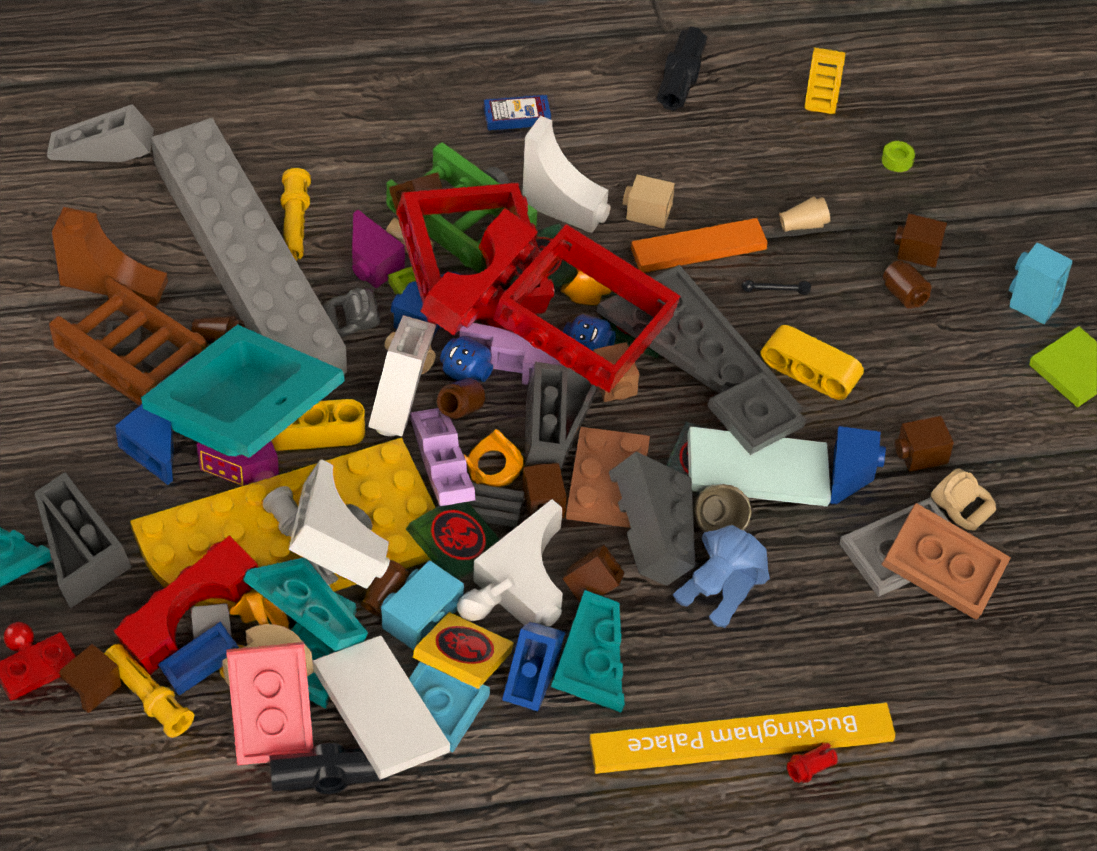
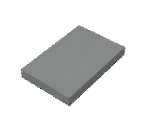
(871, 544)

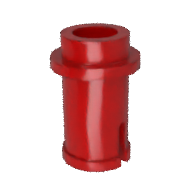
(804, 766)

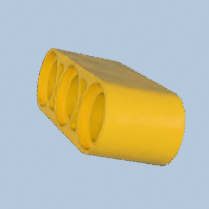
(812, 362)
(325, 425)

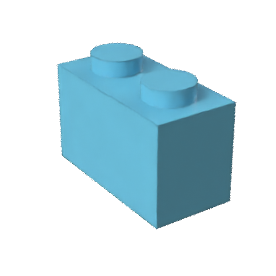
(1039, 282)
(421, 604)

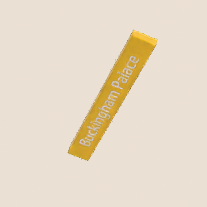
(741, 737)

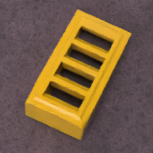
(821, 98)

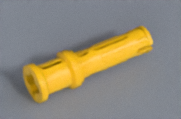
(295, 203)
(156, 699)

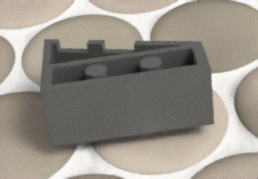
(554, 412)
(659, 516)
(79, 541)

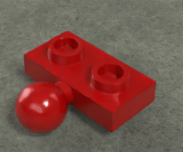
(32, 664)

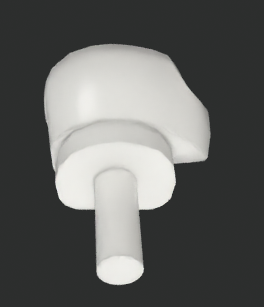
(478, 604)

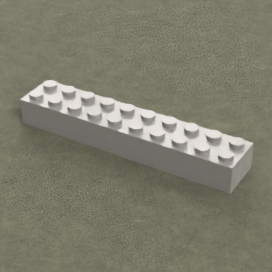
(243, 242)

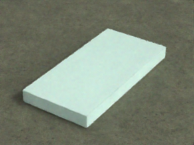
(780, 472)

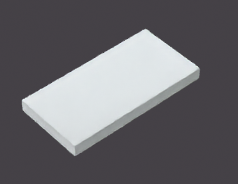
(381, 707)

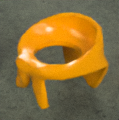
(584, 290)
(495, 442)
(256, 607)

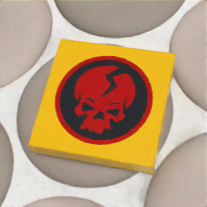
(463, 650)

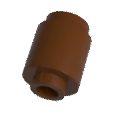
(907, 284)
(461, 398)

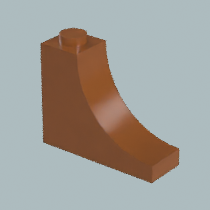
(88, 258)

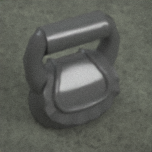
(359, 308)

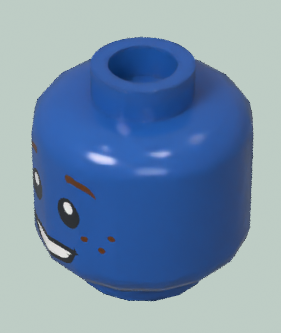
(590, 331)
(466, 359)

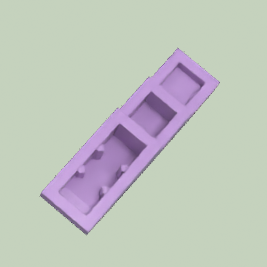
(508, 349)
(442, 457)

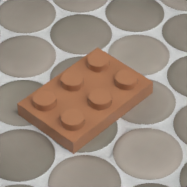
(592, 493)
(946, 561)

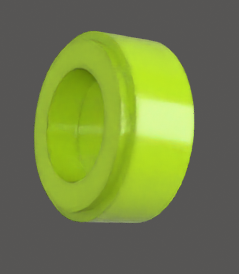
(898, 156)

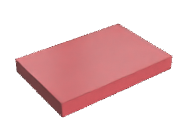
(269, 701)

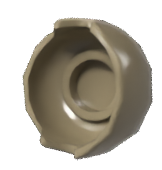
(721, 506)

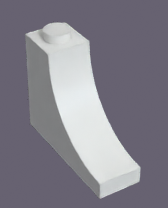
(556, 185)
(401, 376)
(332, 535)
(520, 557)

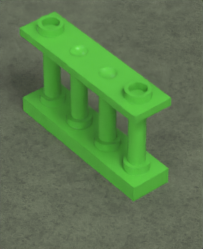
(460, 174)

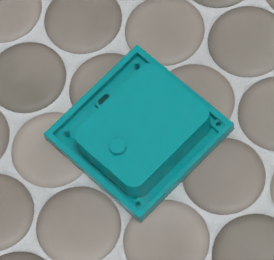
(241, 392)

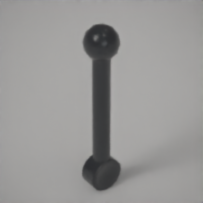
(803, 287)

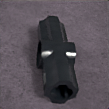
(682, 68)
(325, 769)

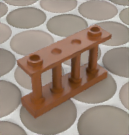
(121, 370)

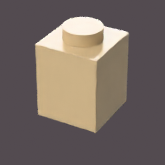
(649, 201)

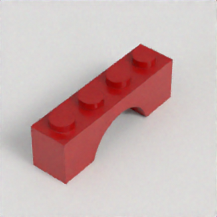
(457, 297)
(151, 631)

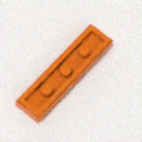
(699, 245)

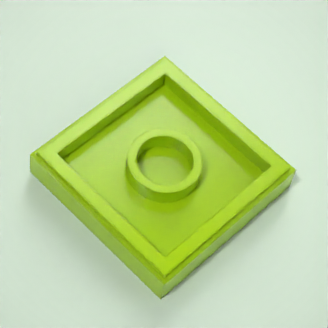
(1070, 365)

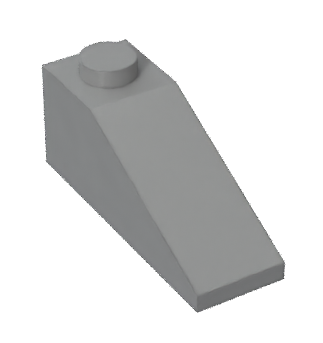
(105, 138)

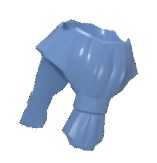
(734, 567)

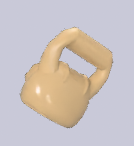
(957, 492)

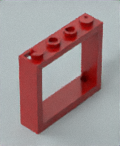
(419, 203)
(607, 270)

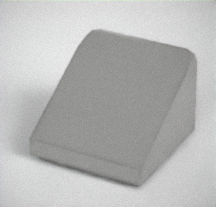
(208, 616)

